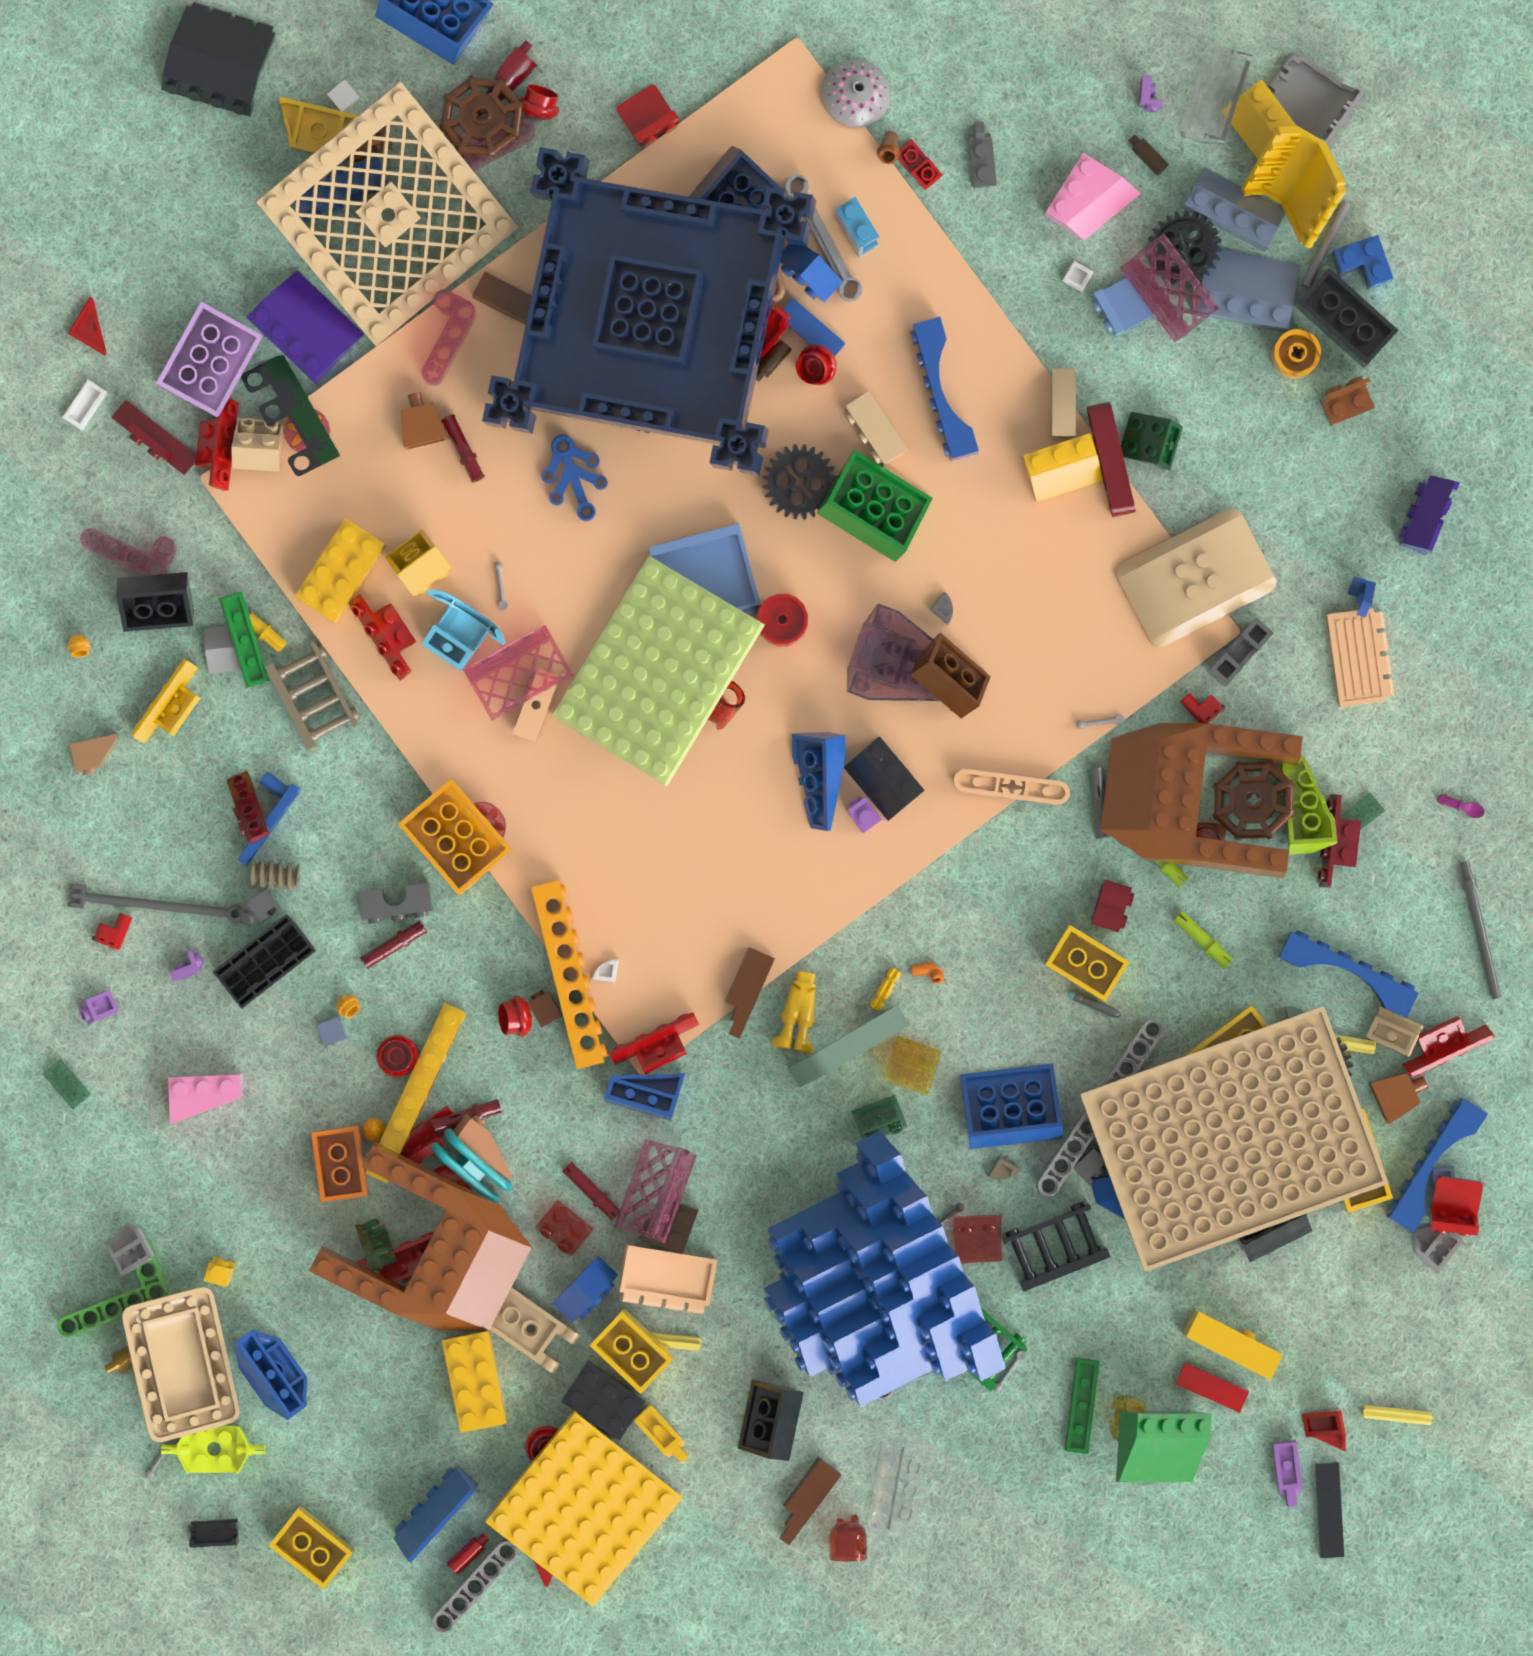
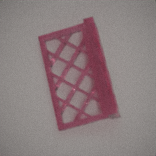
(1158, 297)
(508, 655)
(668, 1194)

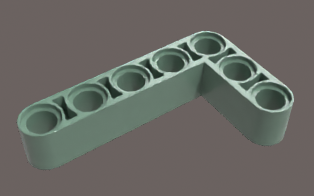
(848, 1046)

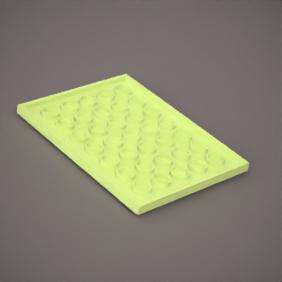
(658, 670)

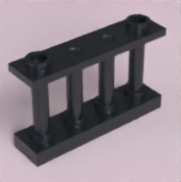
(1074, 1261)

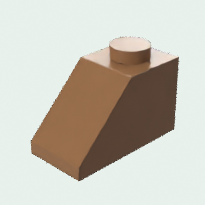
(92, 753)

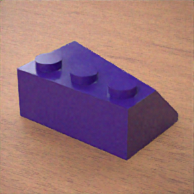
(1425, 515)

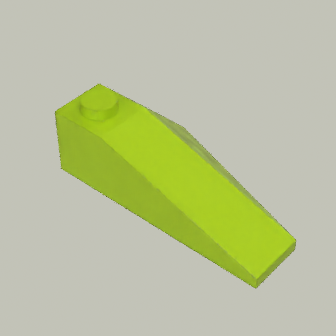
(1312, 824)

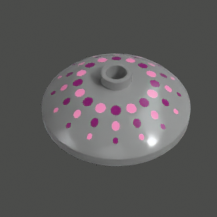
(852, 106)

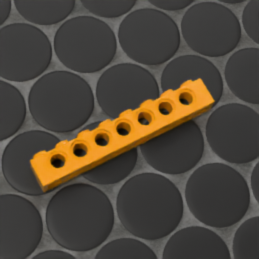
(542, 894)

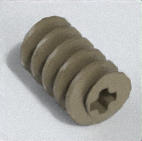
(275, 875)

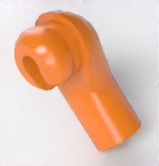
(930, 969)

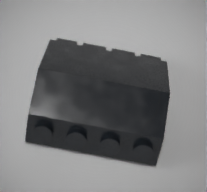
(217, 58)

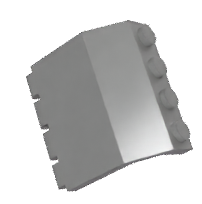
(1315, 98)

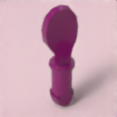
(1471, 809)

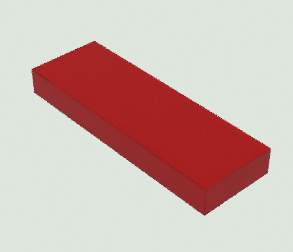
(1212, 1387)

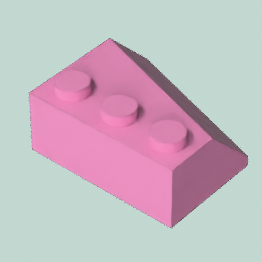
(1089, 197)

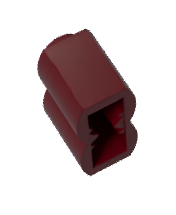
(1112, 905)

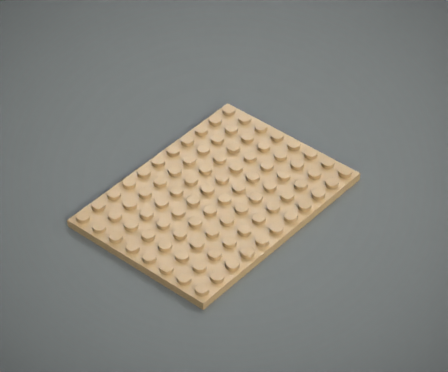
(1234, 1138)

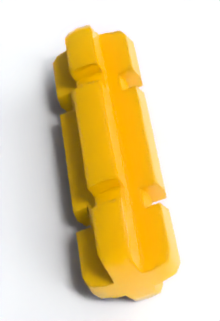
(885, 989)

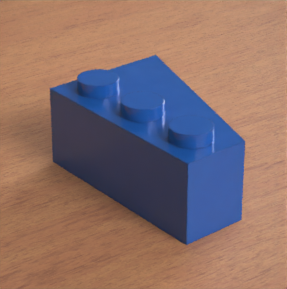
(646, 1093)

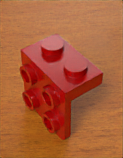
(647, 115)
(1456, 1206)

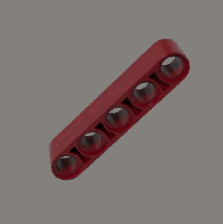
(1111, 459)

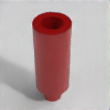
(467, 1553)

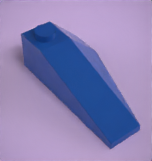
(821, 768)

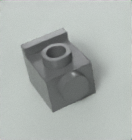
(258, 908)
(1090, 1165)

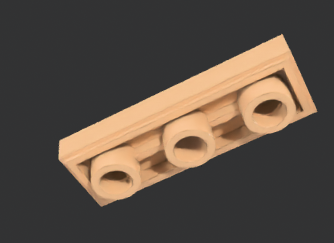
(529, 718)

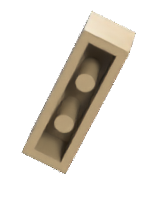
(875, 429)

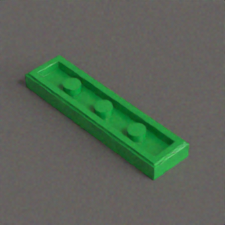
(243, 639)
(1082, 1405)

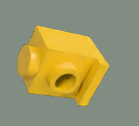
(219, 1271)

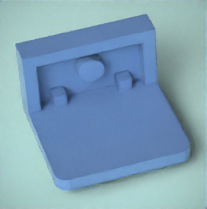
(1120, 307)

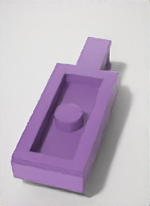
(1287, 1470)

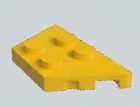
(311, 125)

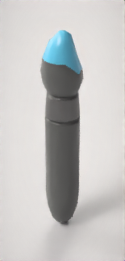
(1097, 1005)

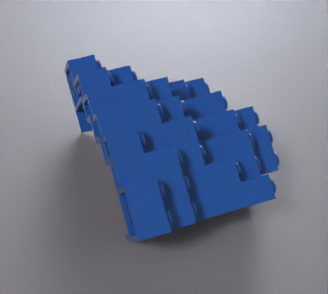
(876, 1284)

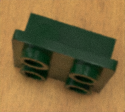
(1151, 439)

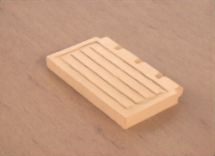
(1357, 657)
(668, 1277)

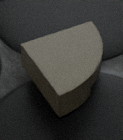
(1003, 1170)

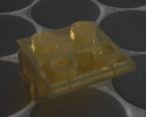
(912, 1065)

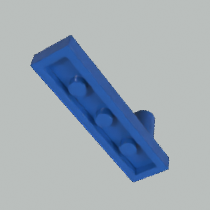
(287, 797)

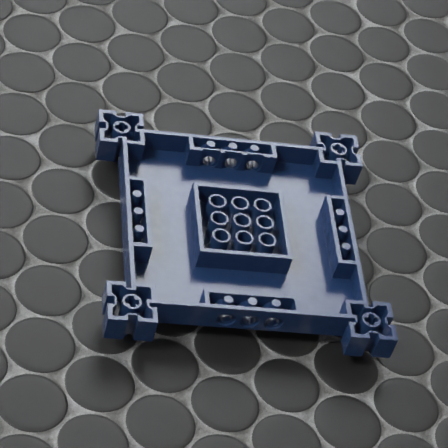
(649, 310)

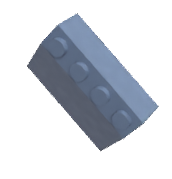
(1251, 290)

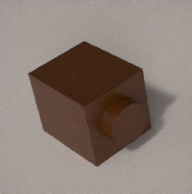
(544, 1008)

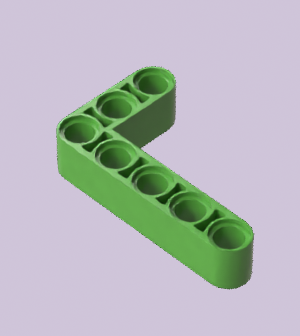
(121, 1300)

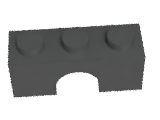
(1240, 652)
(375, 907)

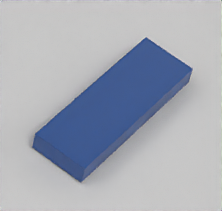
(811, 328)

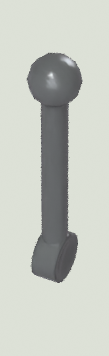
(959, 1208)

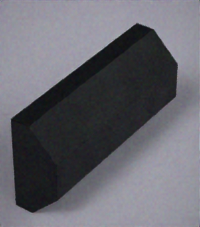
(264, 961)

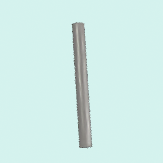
(1326, 243)

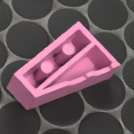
(201, 1093)

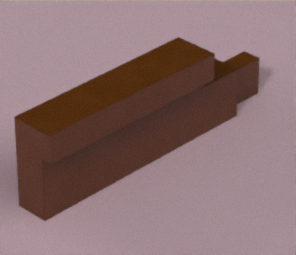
(503, 297)
(747, 988)
(808, 1496)

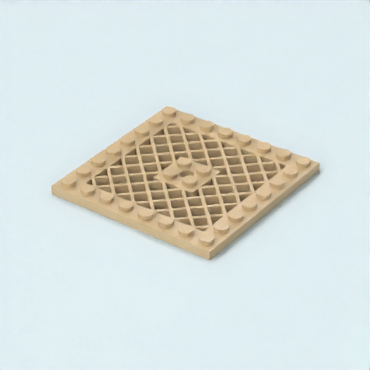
(497, 222)

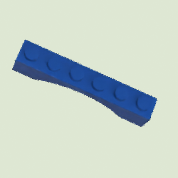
(958, 436)
(1392, 995)
(1410, 1206)

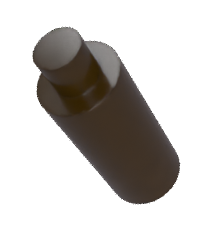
(1148, 155)
(772, 359)

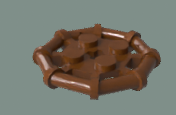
(480, 129)
(1261, 810)

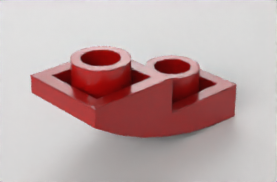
(918, 165)

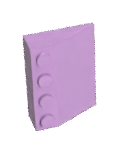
(209, 359)

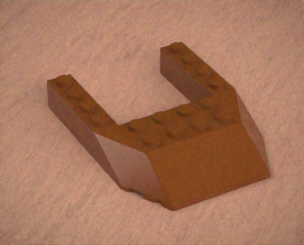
(1158, 787)
(464, 1266)

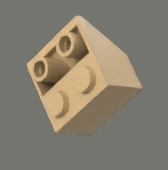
(257, 445)

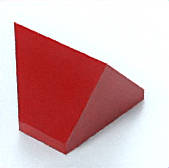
(1326, 1426)

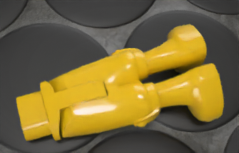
(799, 1009)

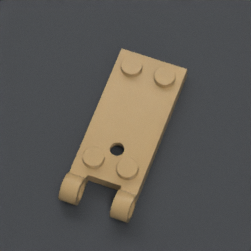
(513, 1320)

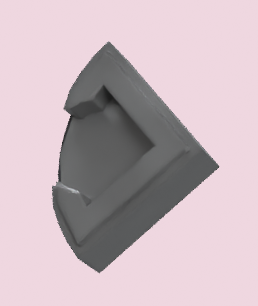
(943, 608)

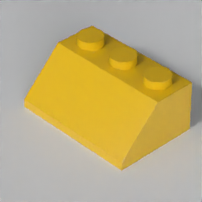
(1258, 116)
(1062, 467)

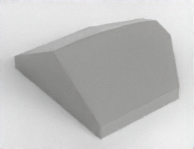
(219, 650)
(1434, 1247)
(130, 1249)

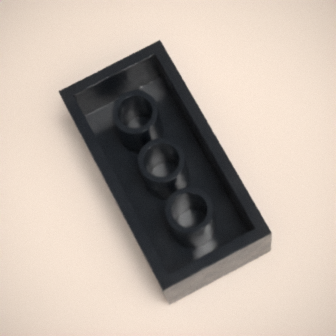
(1346, 318)

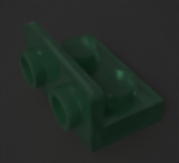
(880, 1116)

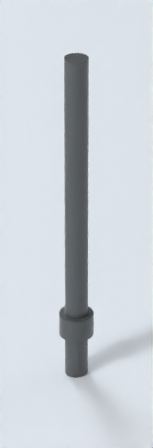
(1470, 886)

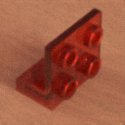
(978, 1238)

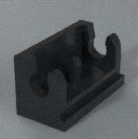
(214, 1533)

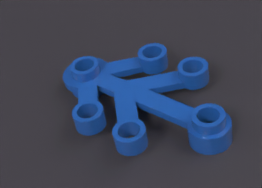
(572, 474)

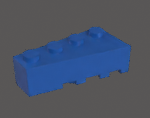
(340, 192)

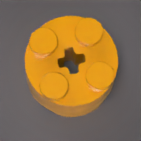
(1290, 366)

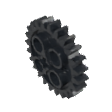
(1203, 242)
(783, 495)

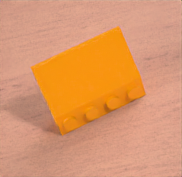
(455, 837)

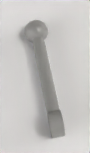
(502, 604)
(1119, 719)
(1020, 1355)
(150, 1472)

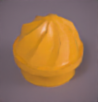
(78, 646)
(347, 1006)
(373, 1129)

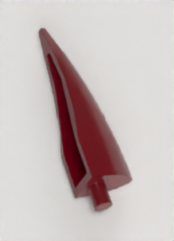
(514, 69)

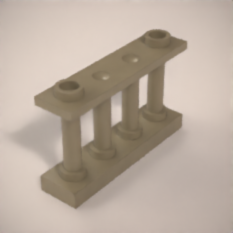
(300, 715)

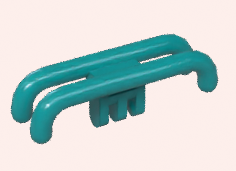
(472, 1167)

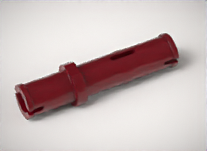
(463, 449)
(402, 939)
(452, 1120)
(591, 1191)

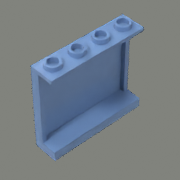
(715, 563)

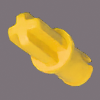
(267, 634)

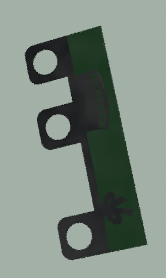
(296, 405)

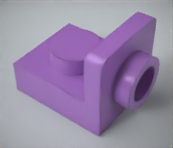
(1147, 90)
(863, 814)
(184, 970)
(98, 1007)

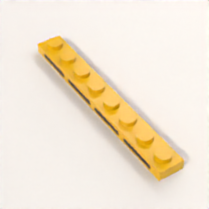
(421, 1081)

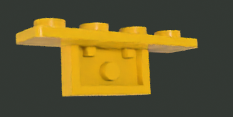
(170, 706)

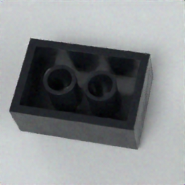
(155, 601)
(603, 1400)

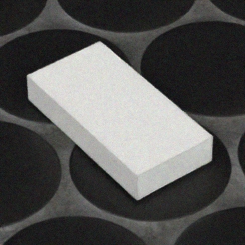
(84, 404)

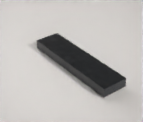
(1329, 1510)

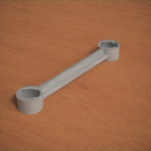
(827, 244)

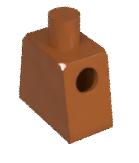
(421, 423)
(1397, 1095)

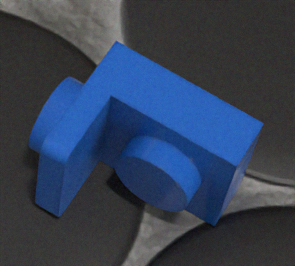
(1364, 591)

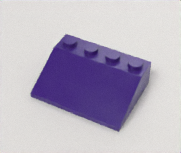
(305, 326)

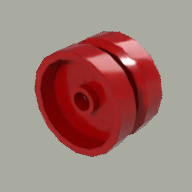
(783, 634)

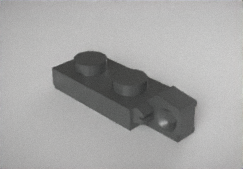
(982, 157)

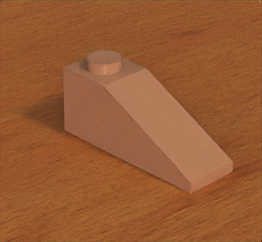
(480, 1141)

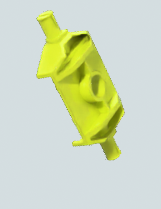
(194, 1452)

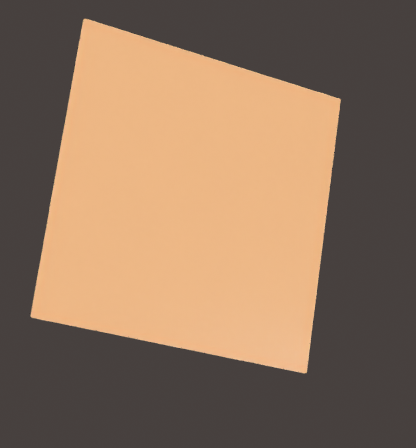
(726, 851)

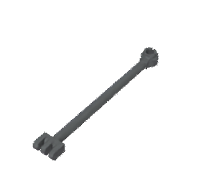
(149, 904)

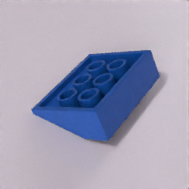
(436, 24)
(1011, 1106)
(434, 1513)

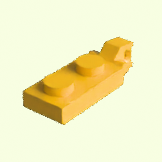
(661, 1433)

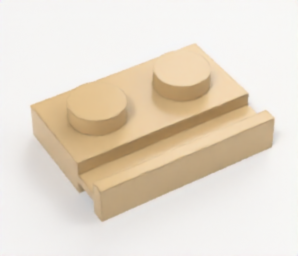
(1394, 1031)

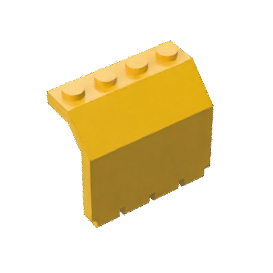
(1301, 177)

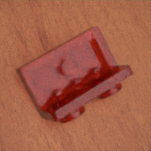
(564, 1228)

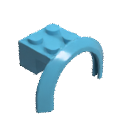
(459, 631)

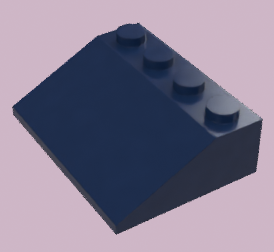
(735, 181)

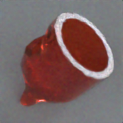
(724, 711)
(848, 1540)

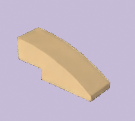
(1063, 403)

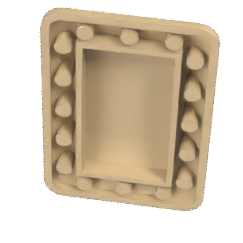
(1196, 577)
(180, 1364)

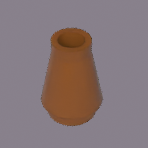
(889, 149)

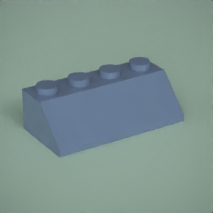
(1243, 216)

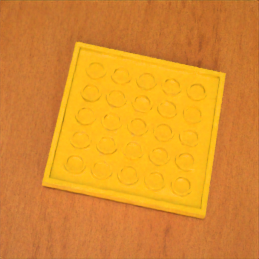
(583, 1508)

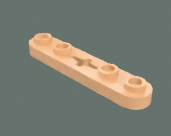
(1034, 788)

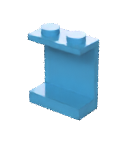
(856, 226)

